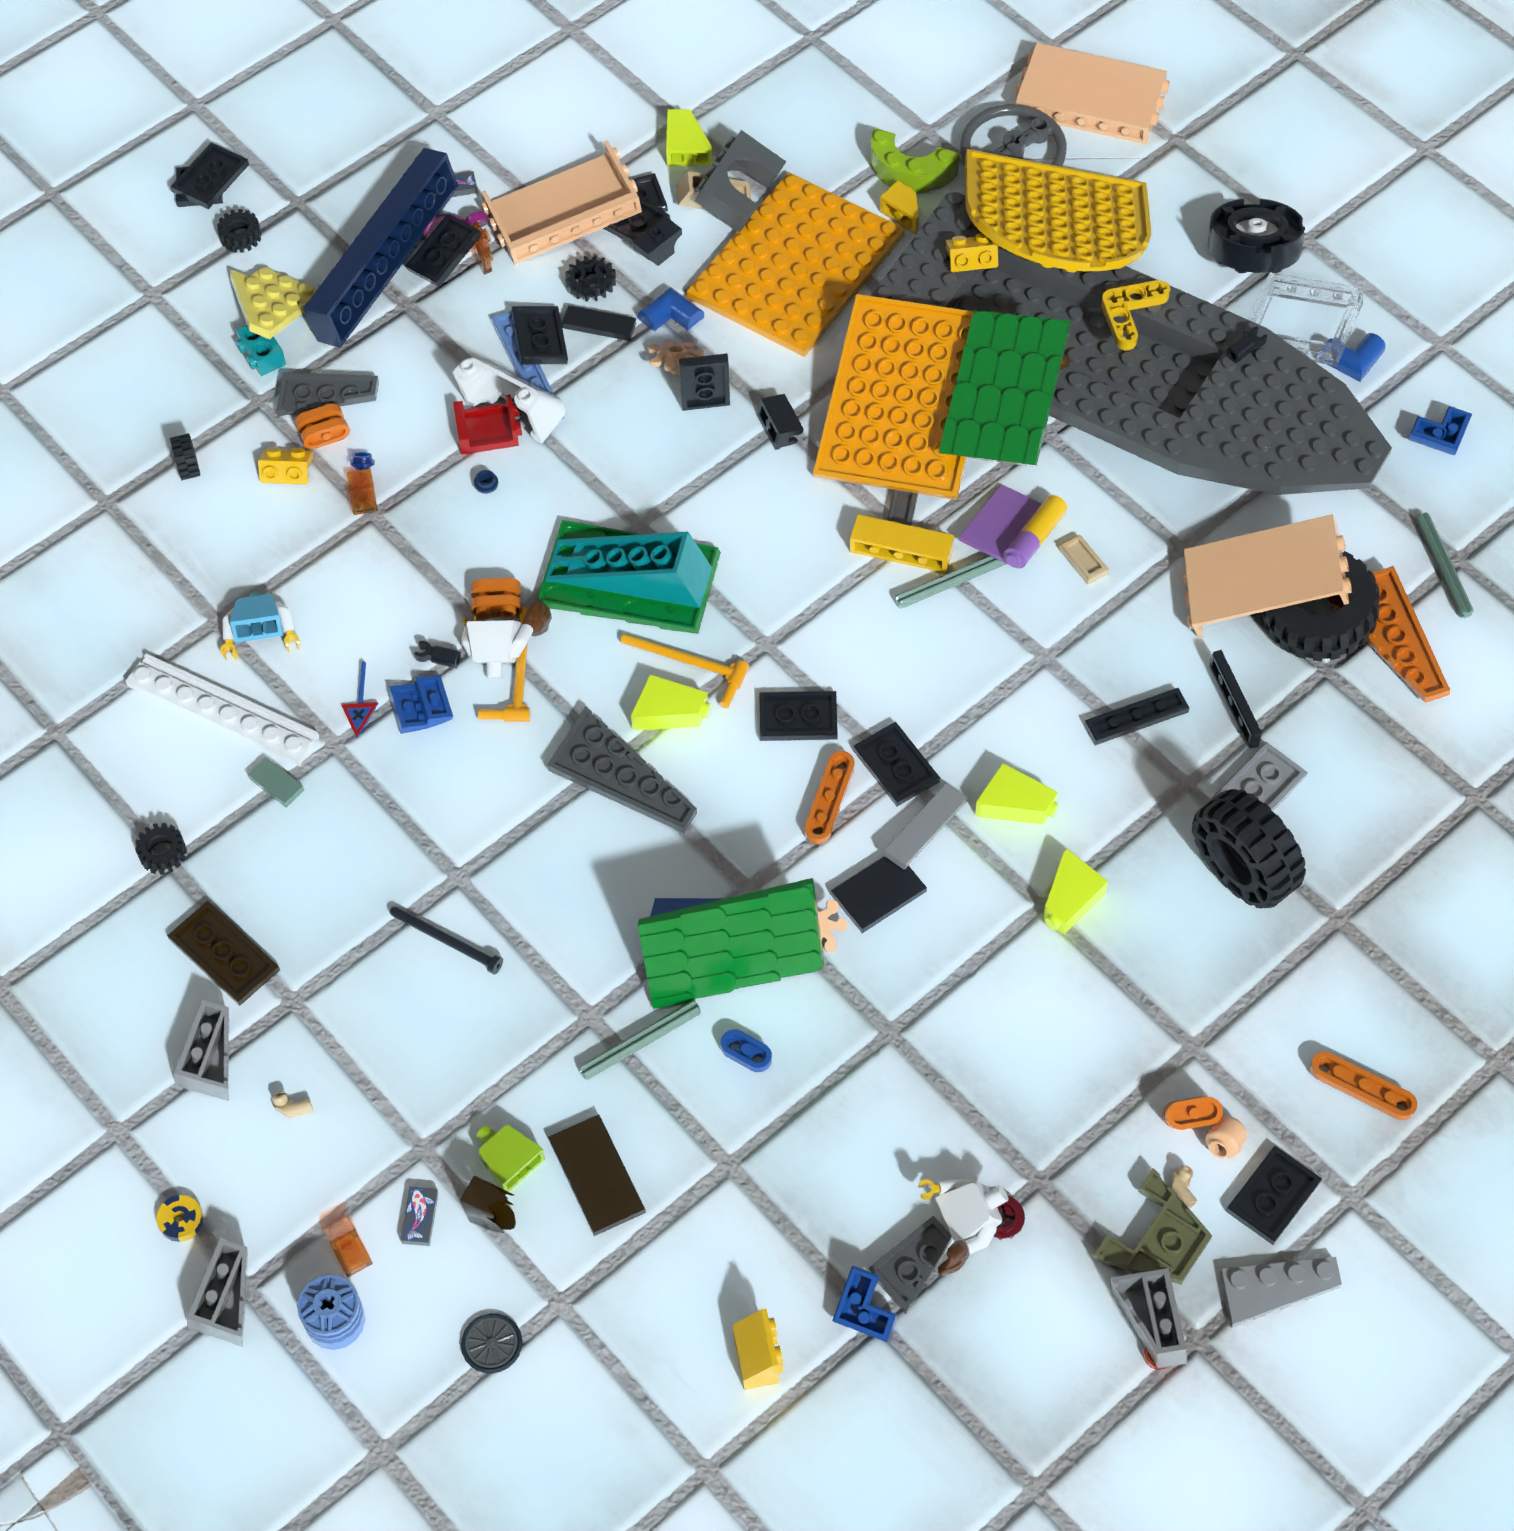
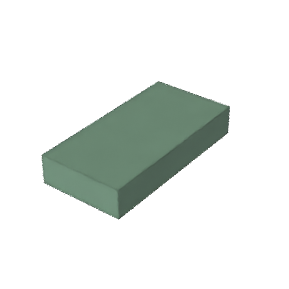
(276, 782)

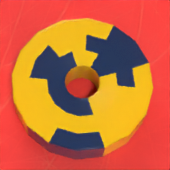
(183, 1229)

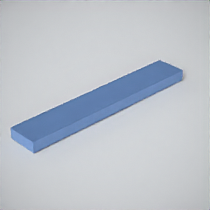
(531, 373)

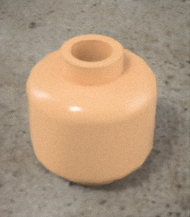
(1226, 1137)

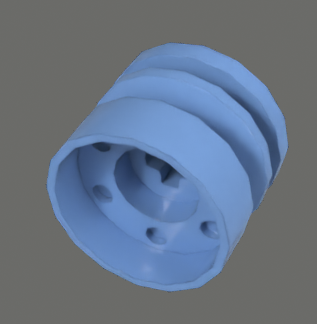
(332, 1327)

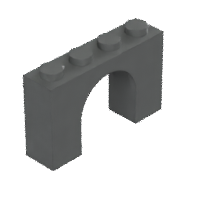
(721, 196)

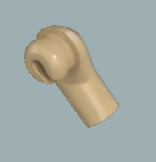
(290, 1108)
(1181, 1183)

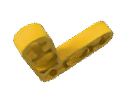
(1122, 308)

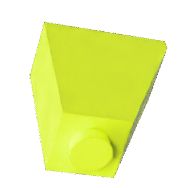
(686, 141)
(669, 705)
(1016, 798)
(1072, 893)

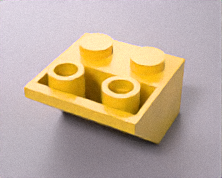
(757, 1356)

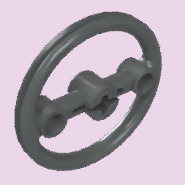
(1014, 141)

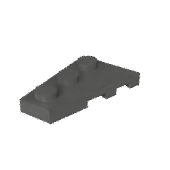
(911, 1262)

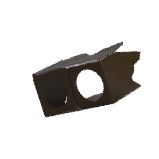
(486, 1206)

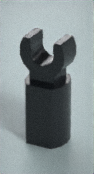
(1246, 345)
(438, 655)

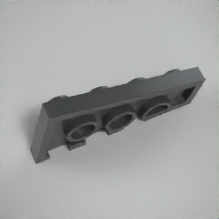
(309, 391)

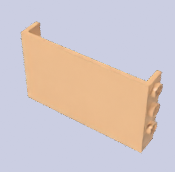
(1093, 92)
(563, 206)
(1265, 571)

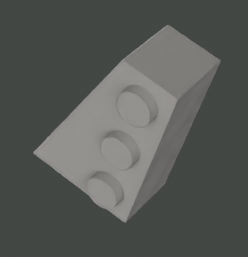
(205, 1056)
(222, 1295)
(1153, 1313)

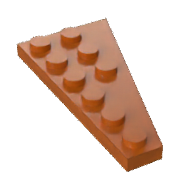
(1402, 640)

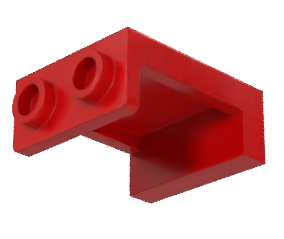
(487, 426)

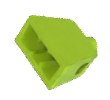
(508, 1155)

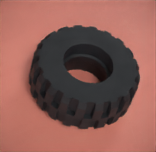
(1334, 633)
(1248, 848)

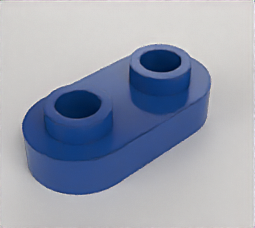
(748, 1050)

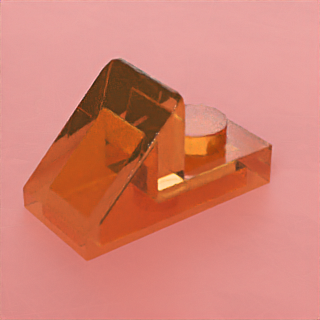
(347, 1246)

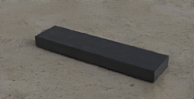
(1235, 699)
(1136, 716)

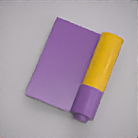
(1013, 526)

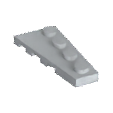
(1274, 1286)

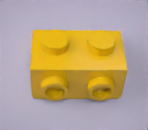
(971, 253)
(285, 466)

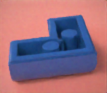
(670, 305)
(1359, 361)
(1443, 436)
(855, 1307)

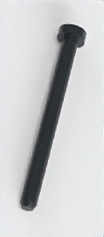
(493, 963)

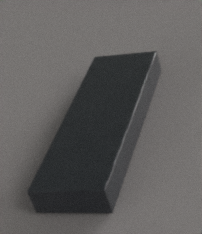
(599, 323)

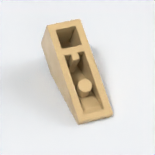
(690, 181)

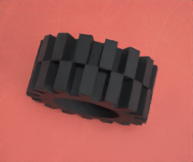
(241, 240)
(185, 456)
(166, 860)

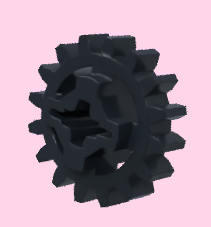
(590, 278)

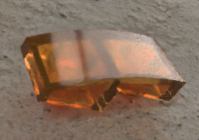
(482, 250)
(362, 491)

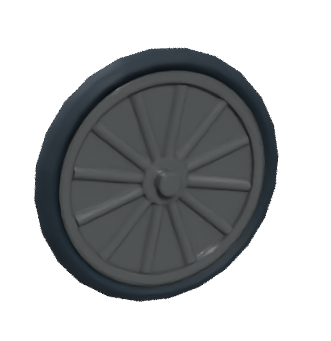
(491, 1343)

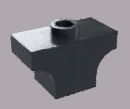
(658, 241)

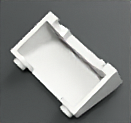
(487, 382)

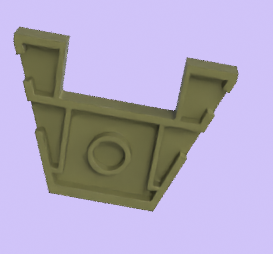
(1171, 1241)

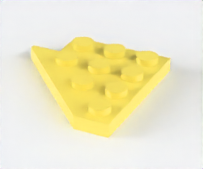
(270, 300)

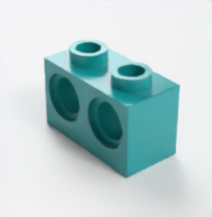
(262, 353)

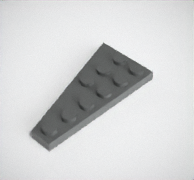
(611, 768)

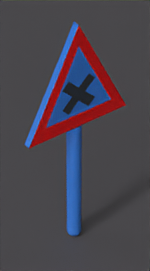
(360, 712)

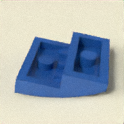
(420, 704)

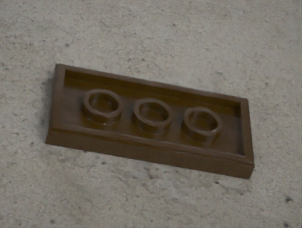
(223, 953)
(596, 1175)

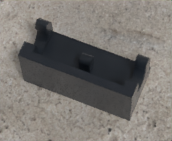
(779, 420)

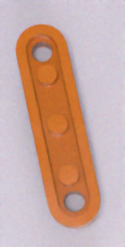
(829, 797)
(1363, 1085)

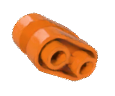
(322, 426)
(495, 598)
(1192, 1112)

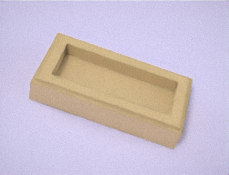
(1083, 559)

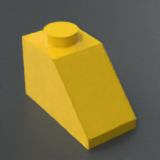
(901, 206)

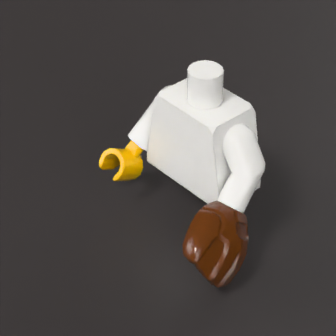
(503, 640)
(969, 1214)

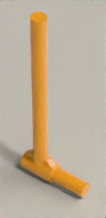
(734, 674)
(517, 711)

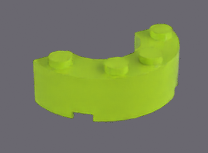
(917, 172)

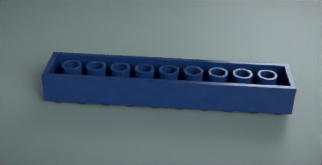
(381, 248)

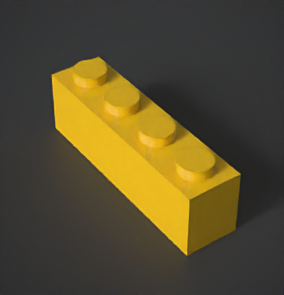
(902, 543)

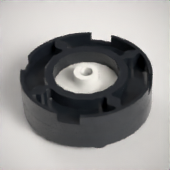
(1256, 236)

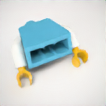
(257, 619)

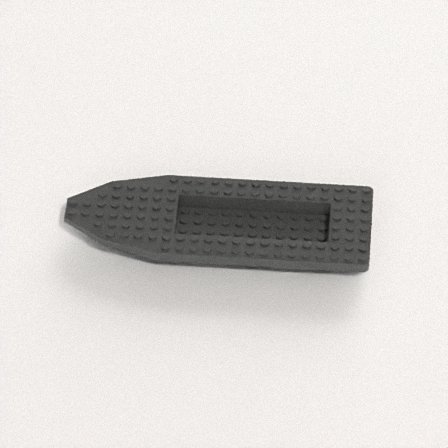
(1175, 396)

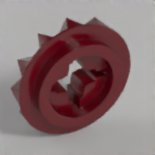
(1017, 1218)

